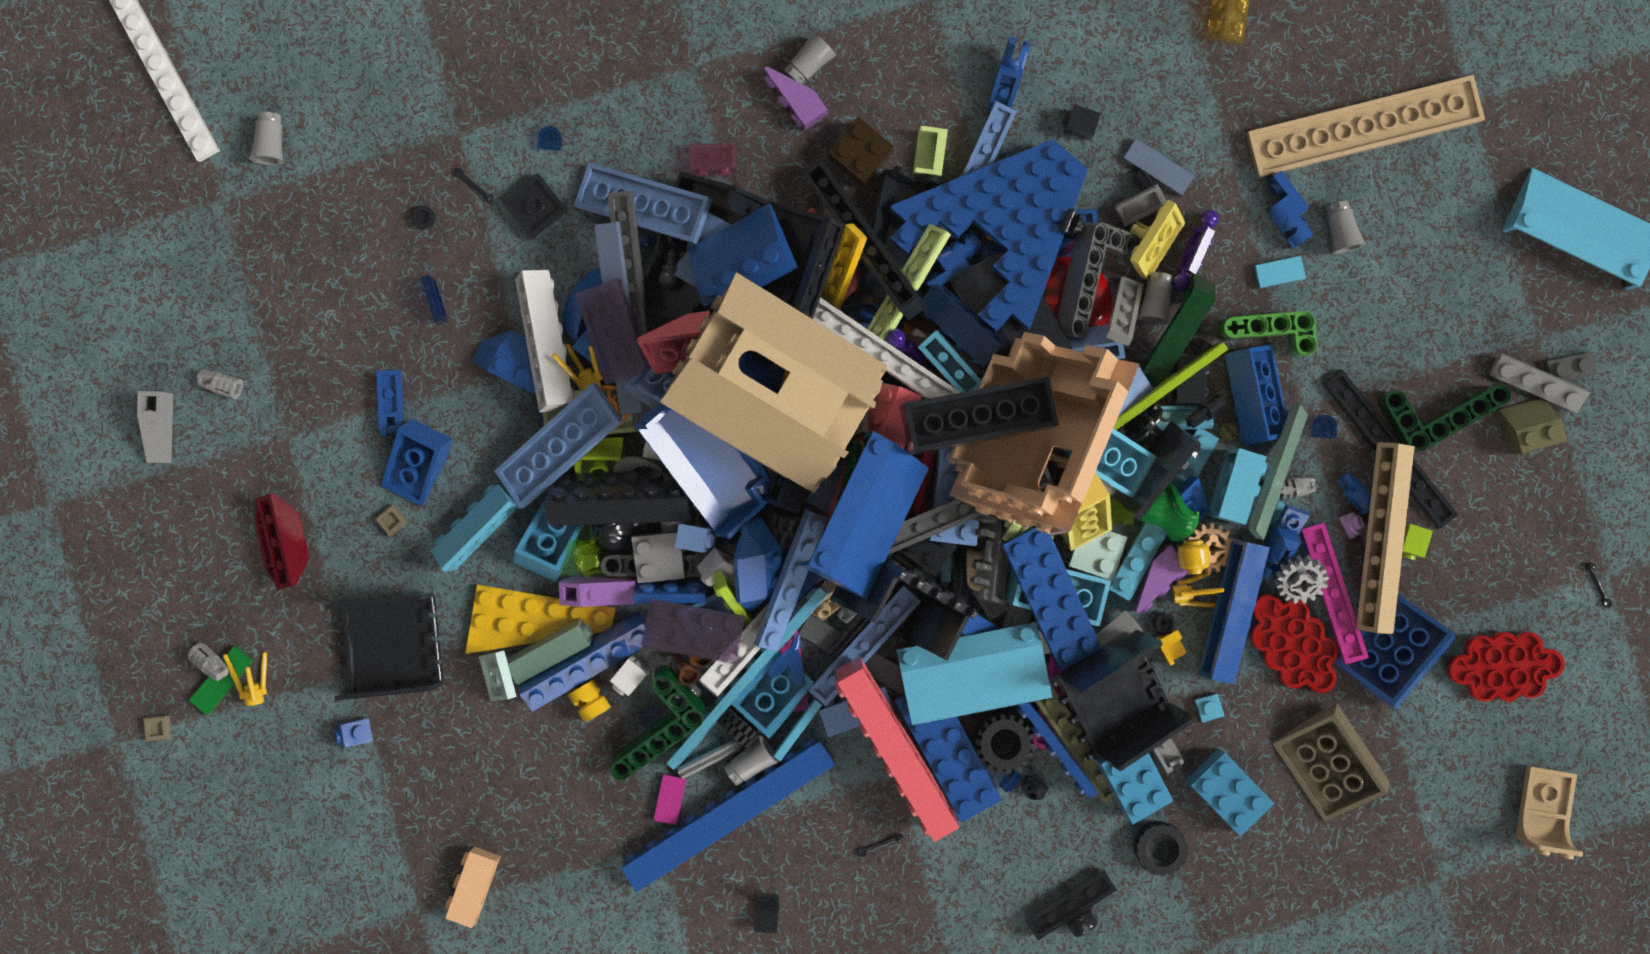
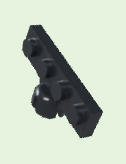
(1072, 907)

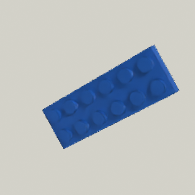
(1051, 596)
(953, 763)

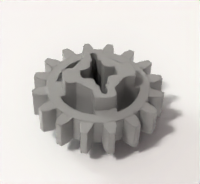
(1301, 579)

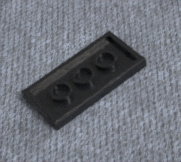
(1172, 451)

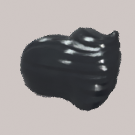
(619, 535)

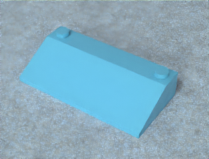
(1582, 227)
(980, 675)

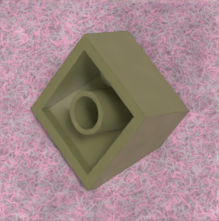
(1531, 426)

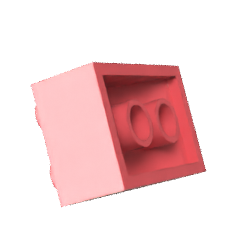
(668, 343)

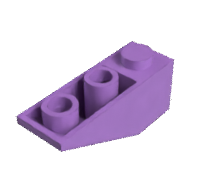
(800, 99)
(1158, 577)
(595, 591)

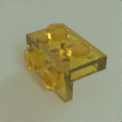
(1228, 20)

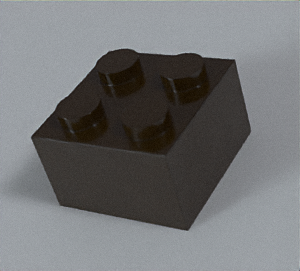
(860, 152)

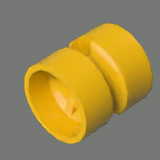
(589, 700)

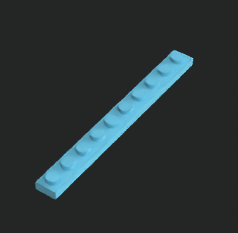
(753, 668)

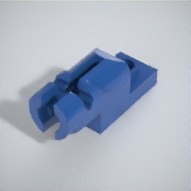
(1009, 75)
(1288, 210)
(954, 260)
(1284, 539)

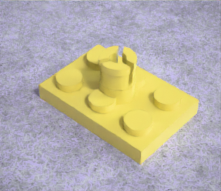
(1156, 239)

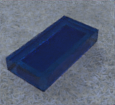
(434, 299)

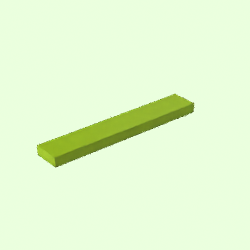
(1171, 382)

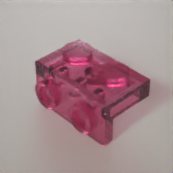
(712, 159)

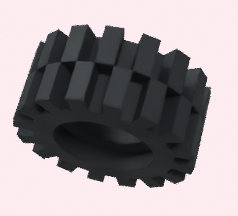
(738, 728)

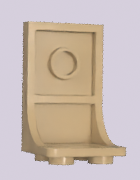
(1547, 812)

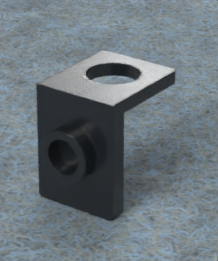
(766, 913)

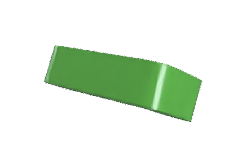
(1267, 329)

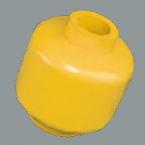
(1193, 556)

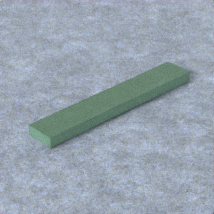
(1277, 471)

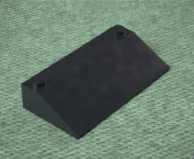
(980, 285)

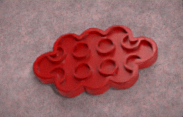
(1293, 644)
(1505, 666)

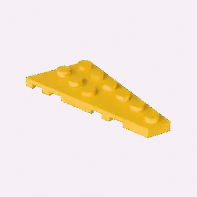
(519, 618)

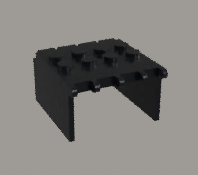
(931, 625)
(389, 645)
(1120, 701)

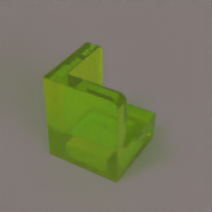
(1120, 514)

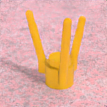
(586, 376)
(1183, 594)
(252, 692)

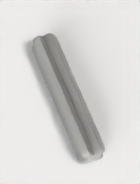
(709, 758)

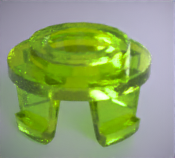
(586, 557)

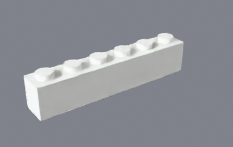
(543, 339)

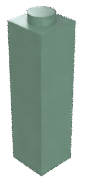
(549, 650)

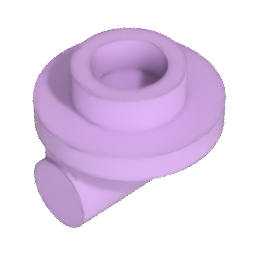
(1352, 524)

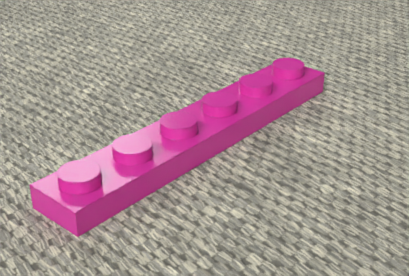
(1335, 595)

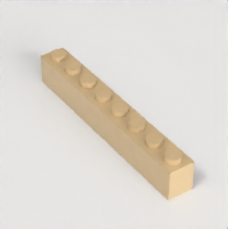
(1385, 537)

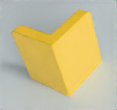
(1172, 646)

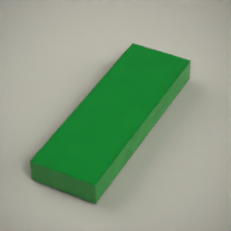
(213, 691)

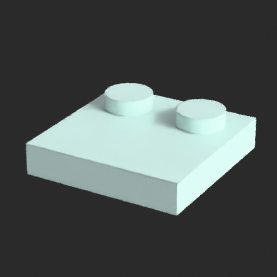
(1099, 556)
(497, 676)

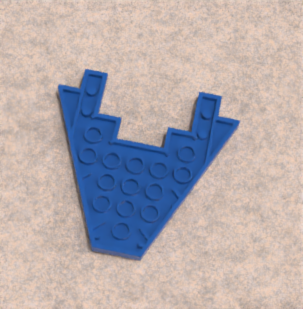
(1018, 207)

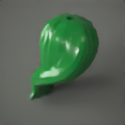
(1172, 515)

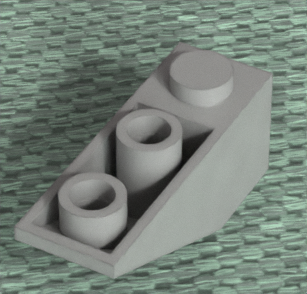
(155, 425)

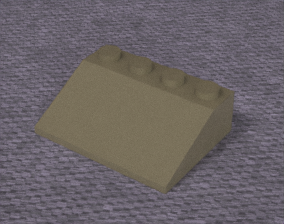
(1332, 763)

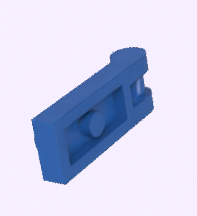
(390, 401)

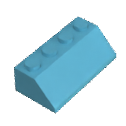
(474, 528)

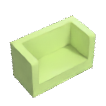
(930, 151)

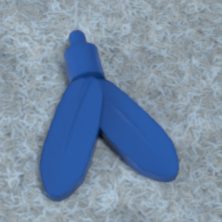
(792, 658)

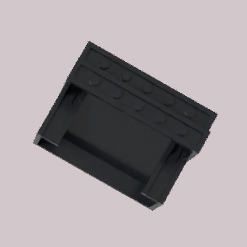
(809, 236)

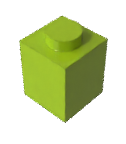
(1415, 541)

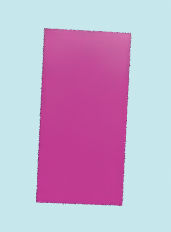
(670, 799)

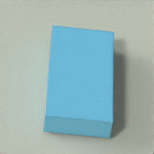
(1279, 272)

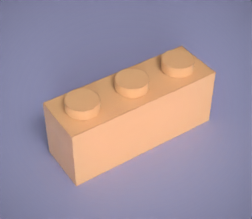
(471, 887)

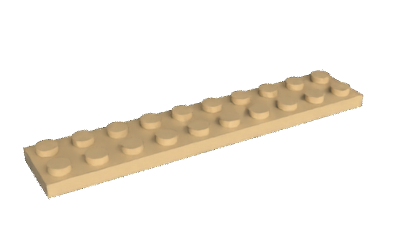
(1365, 126)

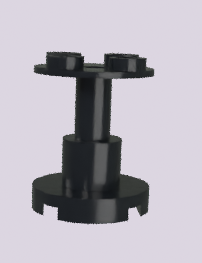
(1146, 425)

